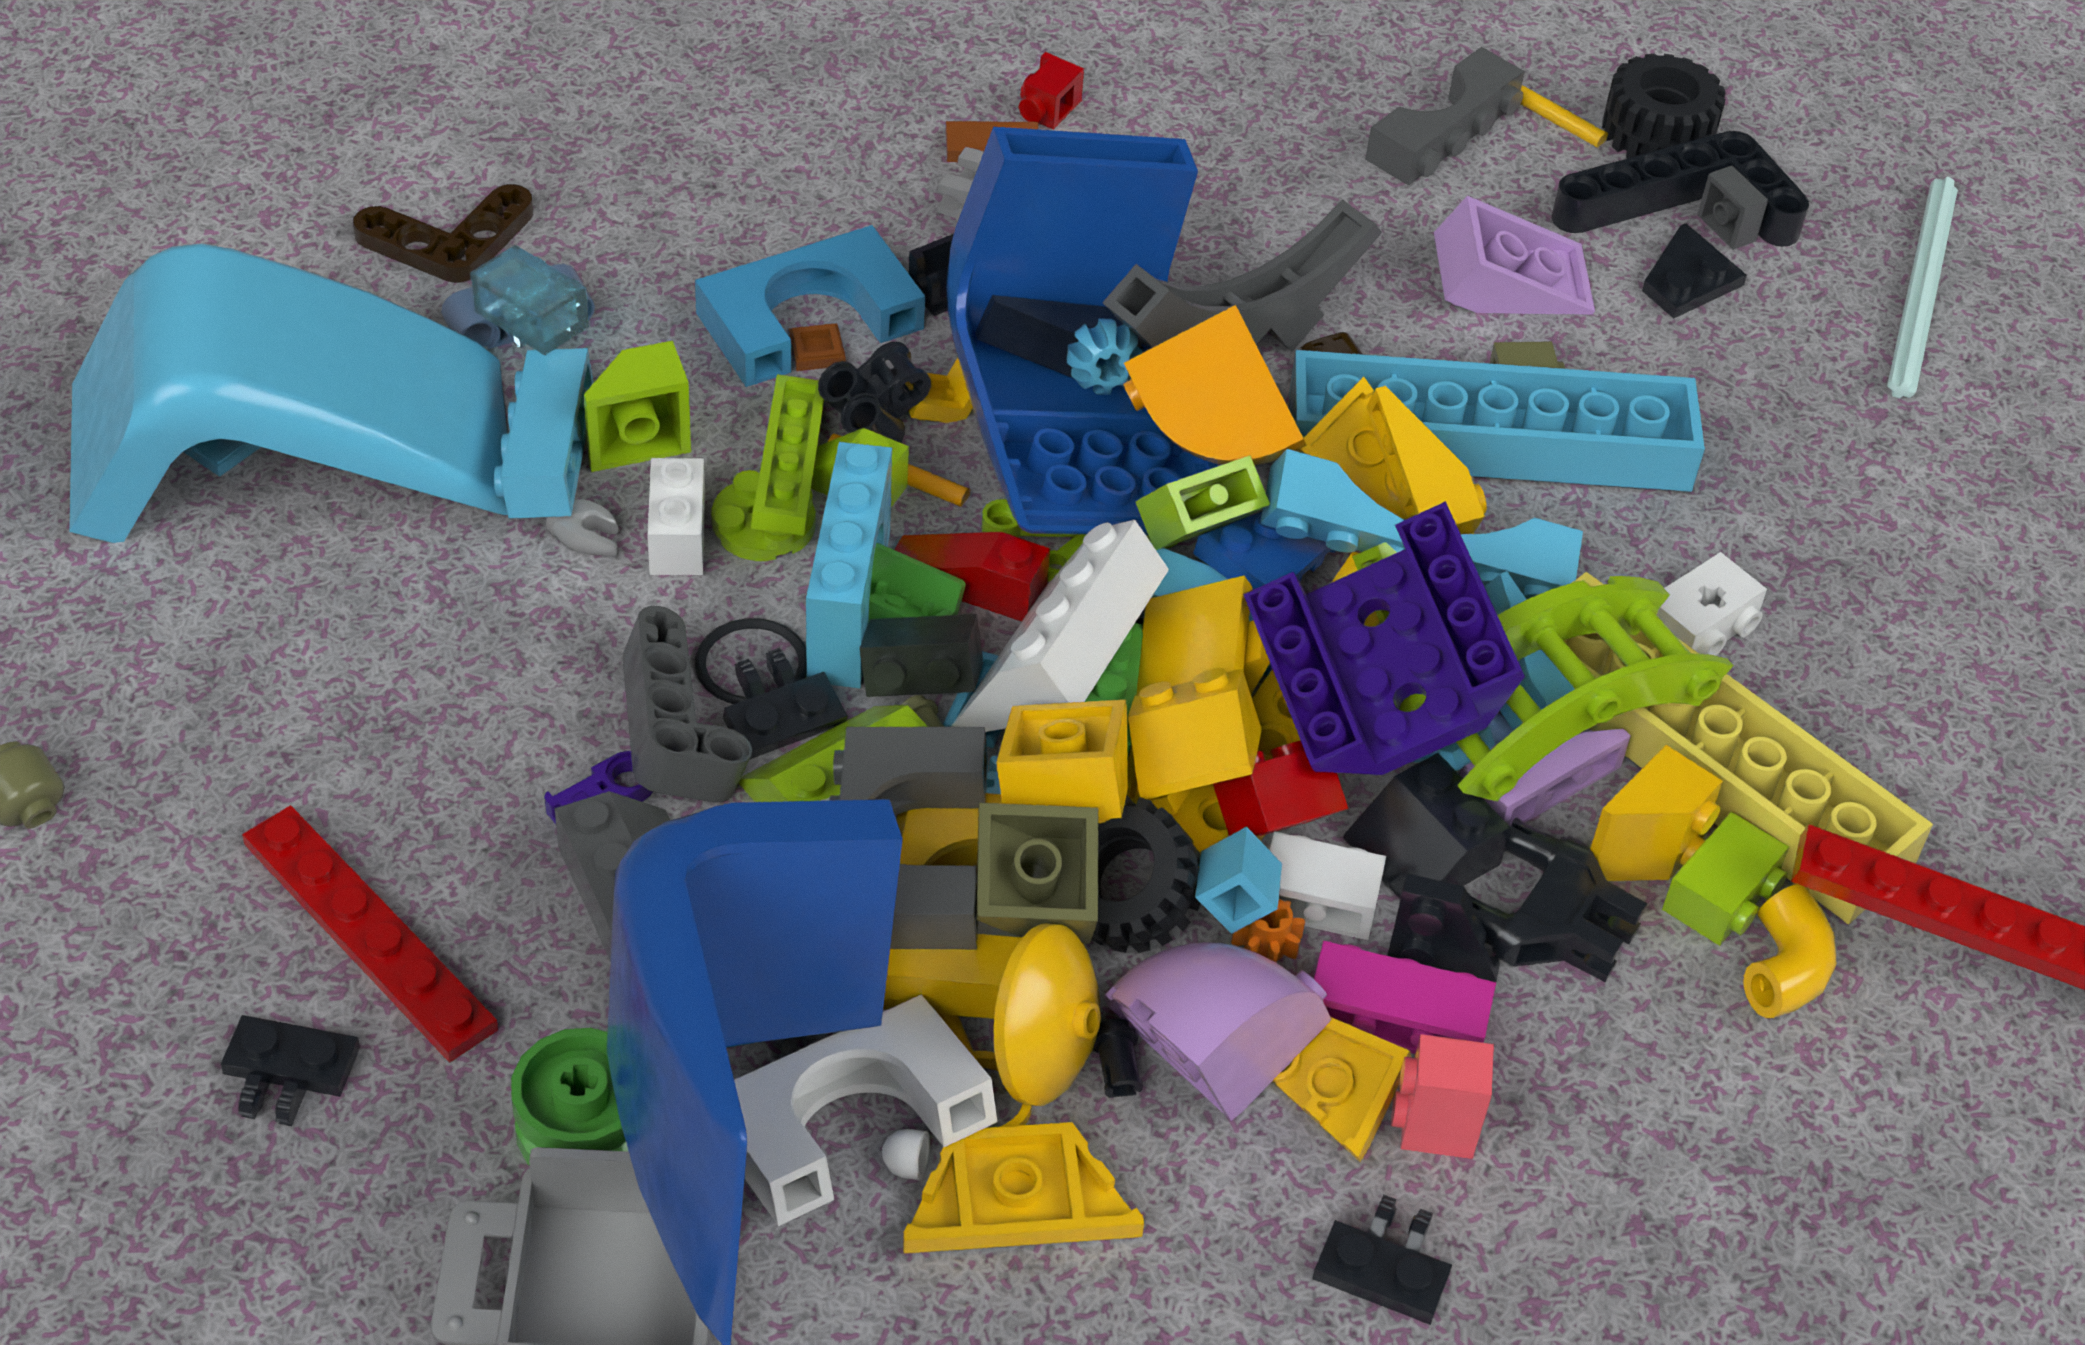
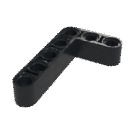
(1676, 178)

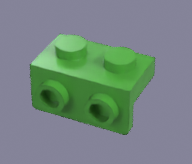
(910, 587)

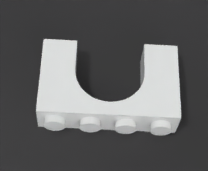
(905, 1058)

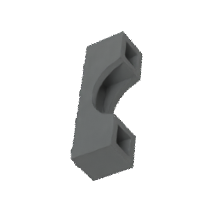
(1415, 141)

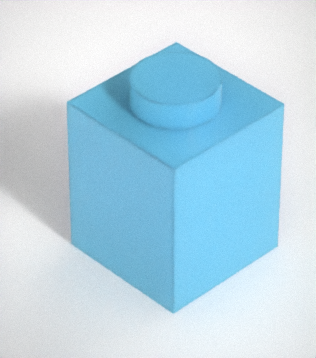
(1238, 880)

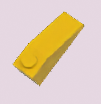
(1422, 466)

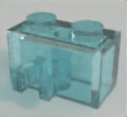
(530, 300)

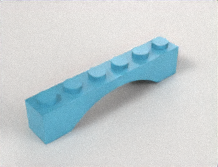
(1323, 503)

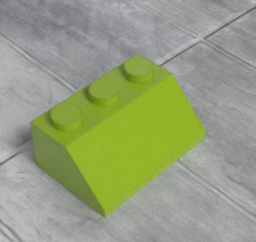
(808, 769)

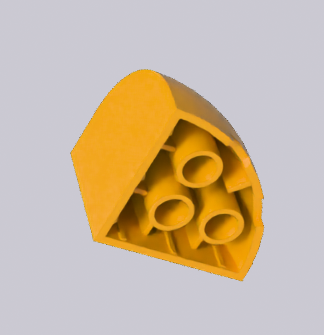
(1214, 393)

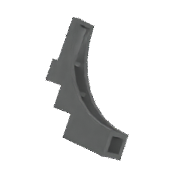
(1272, 299)

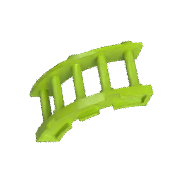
(1572, 611)

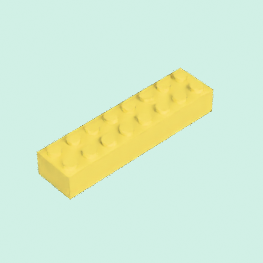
(1767, 765)

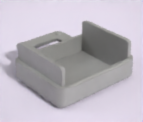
(579, 1262)

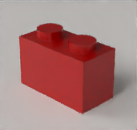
(1279, 793)

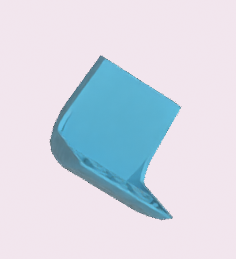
(279, 360)

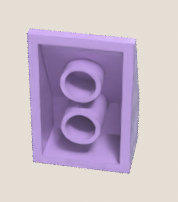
(1509, 264)

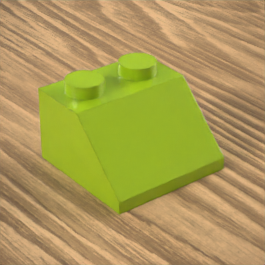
(638, 408)

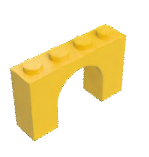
(949, 979)

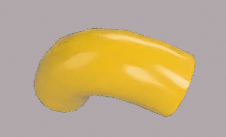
(1803, 958)

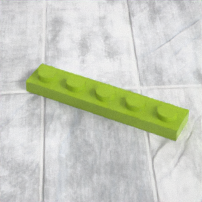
(788, 457)

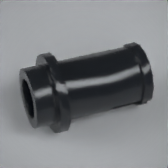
(1117, 1057)

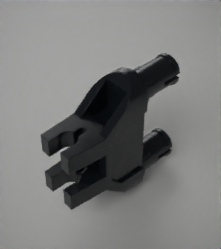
(1569, 912)

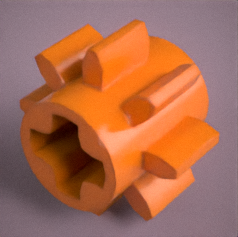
(1273, 934)

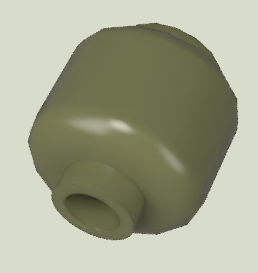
(27, 786)

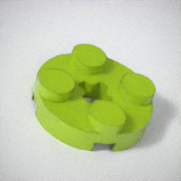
(733, 518)

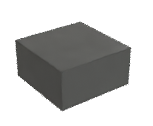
(1732, 207)

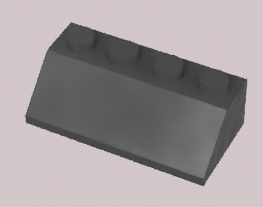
(594, 840)

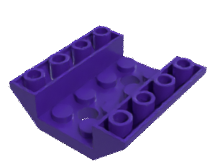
(1352, 677)

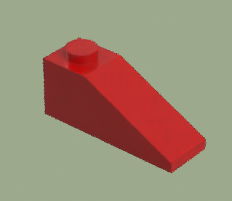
(998, 568)

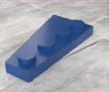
(1258, 552)

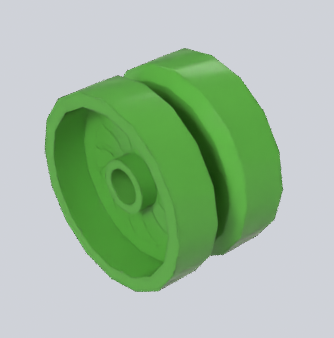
(566, 1094)

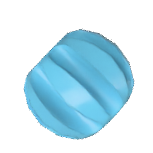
(1101, 355)

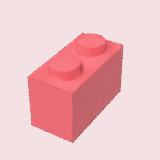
(1444, 1096)

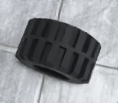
(1661, 104)
(1171, 885)

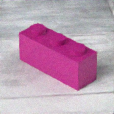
(1402, 997)

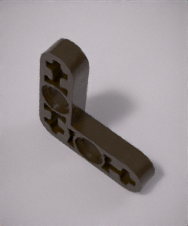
(443, 245)

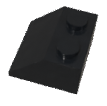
(1430, 828)

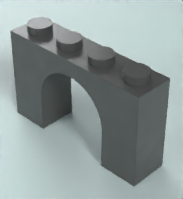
(915, 772)

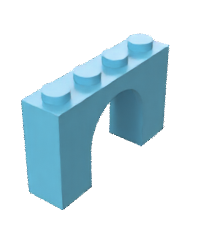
(840, 579)

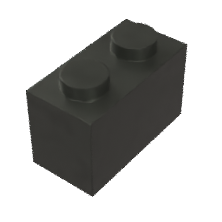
(921, 655)

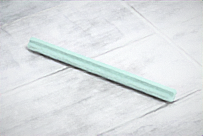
(1922, 288)

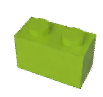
(1202, 502)
(1726, 879)

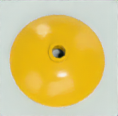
(1045, 1015)

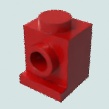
(1051, 91)

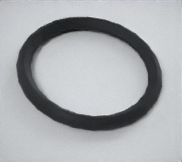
(746, 623)

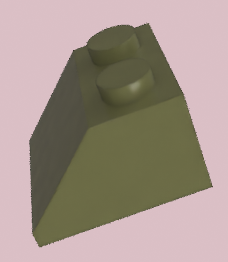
(1037, 867)

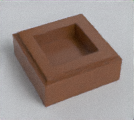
(816, 346)

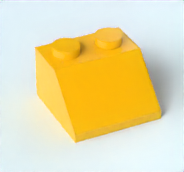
(1193, 733)
(1066, 756)
(1656, 819)

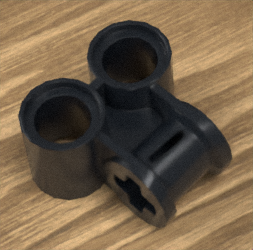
(874, 393)

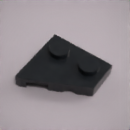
(1690, 274)
(1440, 929)

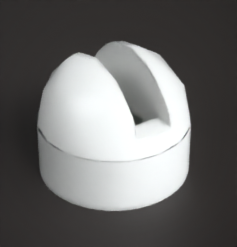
(907, 1153)

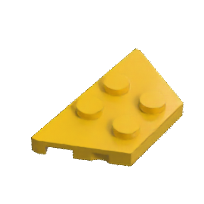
(1019, 1191)

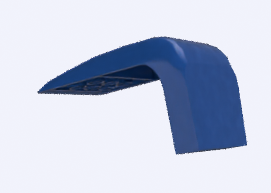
(1065, 224)
(725, 938)

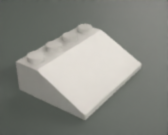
(1071, 627)

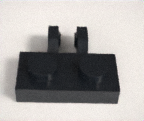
(786, 713)
(289, 1057)
(1384, 1270)

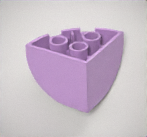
(1221, 1017)

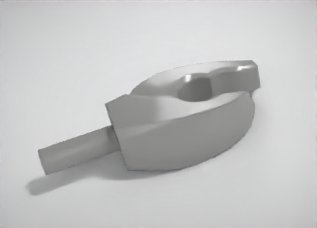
(576, 533)

